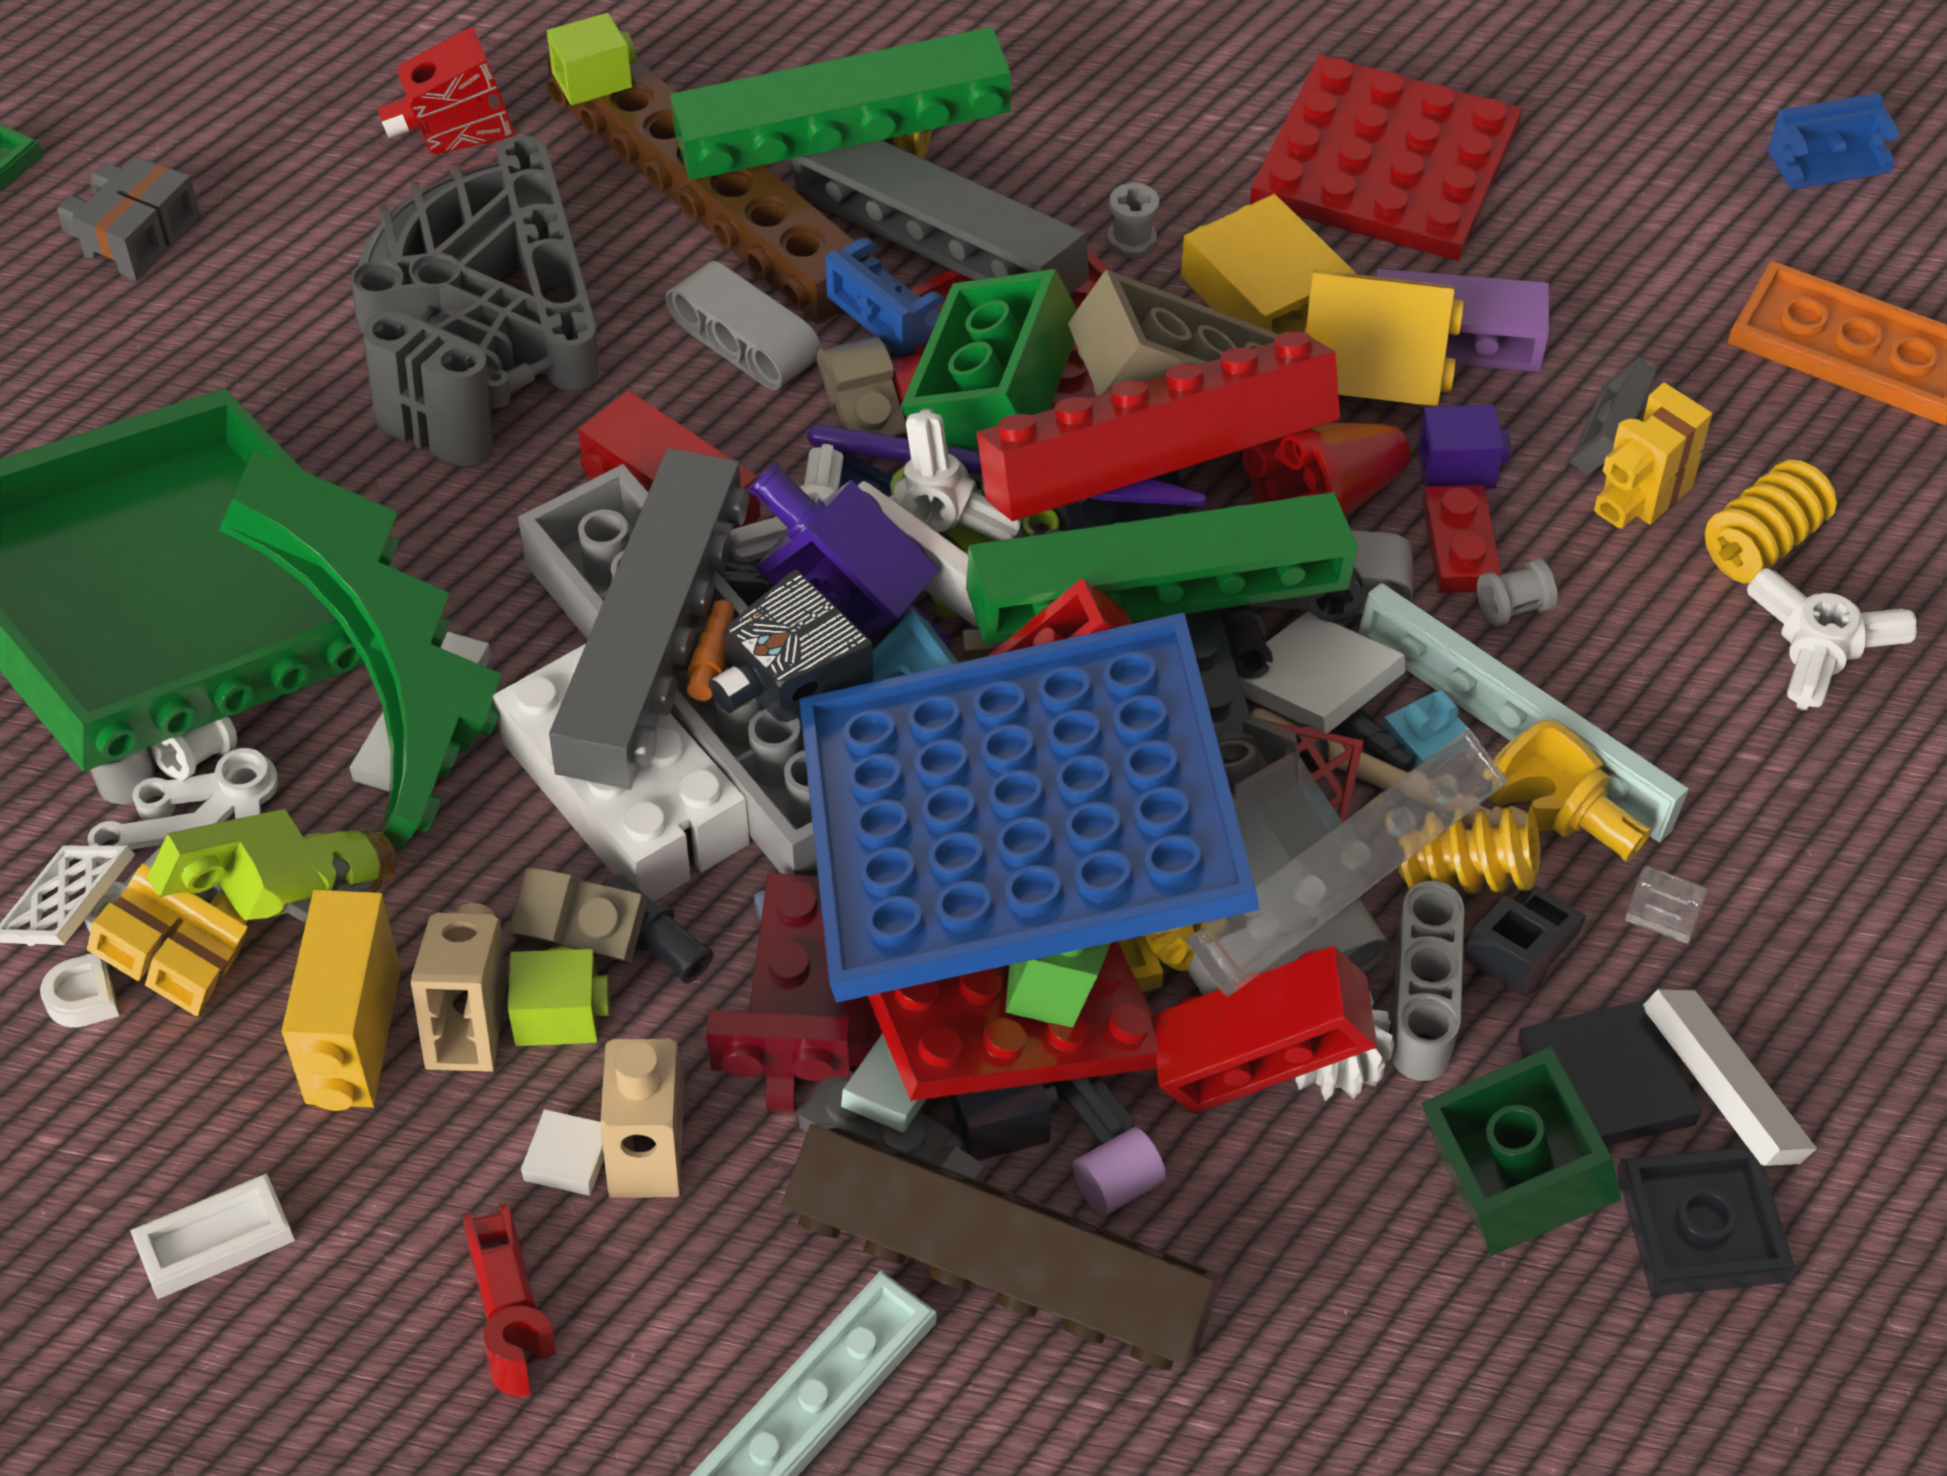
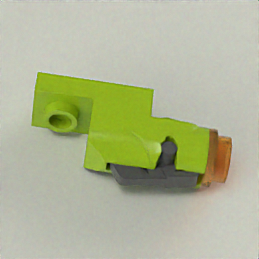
(270, 865)

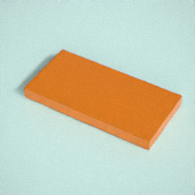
(1847, 340)

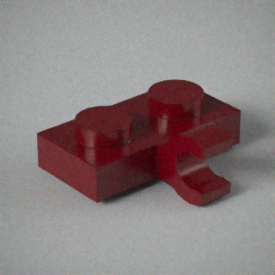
(781, 1047)

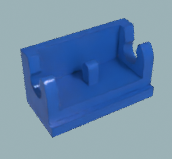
(1833, 141)
(879, 299)

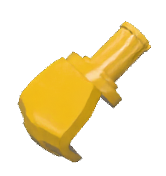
(1566, 788)

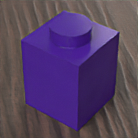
(1462, 446)

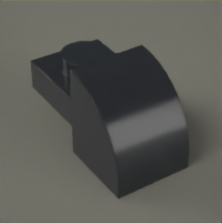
(1523, 938)

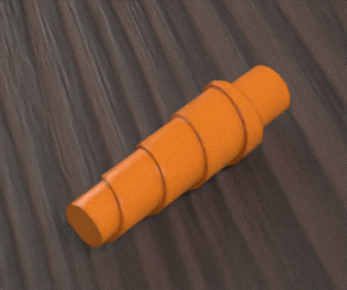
(709, 656)

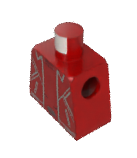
(449, 97)

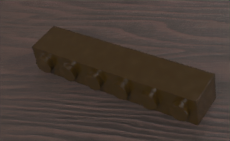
(1003, 1243)

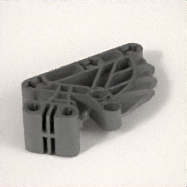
(444, 324)

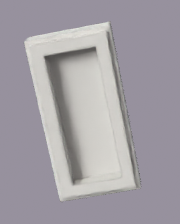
(212, 1236)

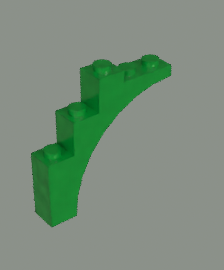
(343, 556)

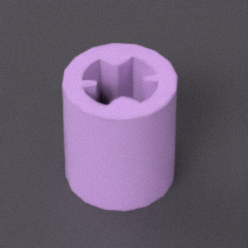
(1119, 1171)

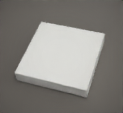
(1322, 673)

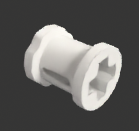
(180, 755)

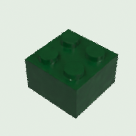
(1522, 1151)

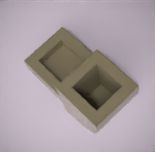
(862, 387)
(577, 914)

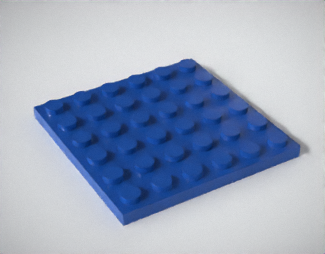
(1019, 808)

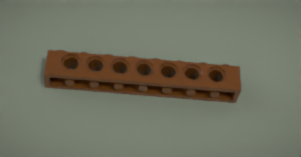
(743, 209)

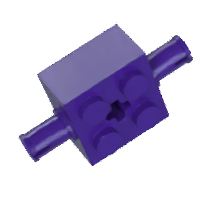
(845, 552)

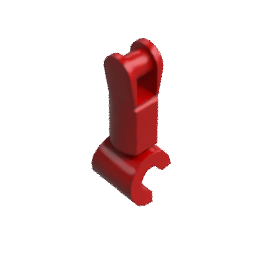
(507, 1302)

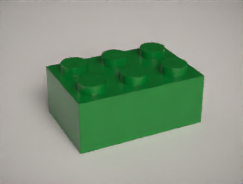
(994, 353)

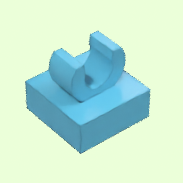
(1425, 725)

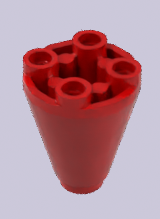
(1328, 458)

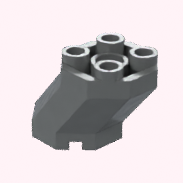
(1273, 795)

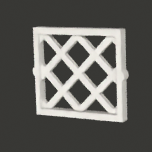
(71, 913)

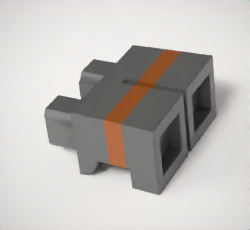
(132, 214)

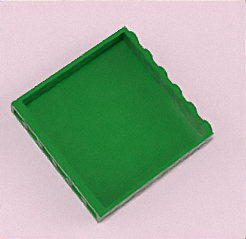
(127, 598)

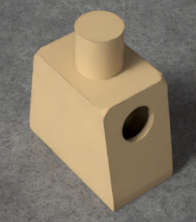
(455, 956)
(646, 1098)

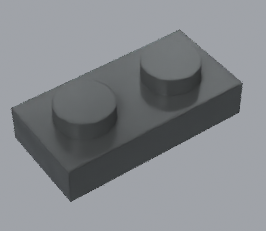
(1618, 400)

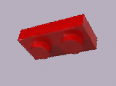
(1459, 536)

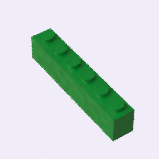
(841, 103)
(1168, 563)

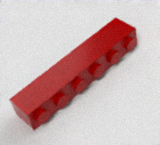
(1158, 425)

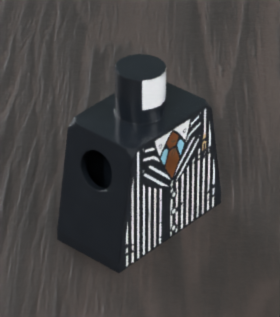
(790, 649)

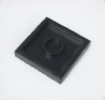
(1618, 1071)
(1705, 1221)

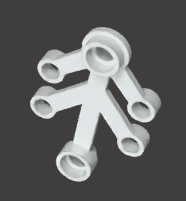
(223, 796)

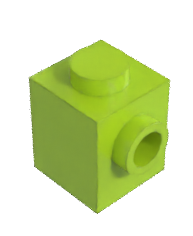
(591, 58)
(556, 996)

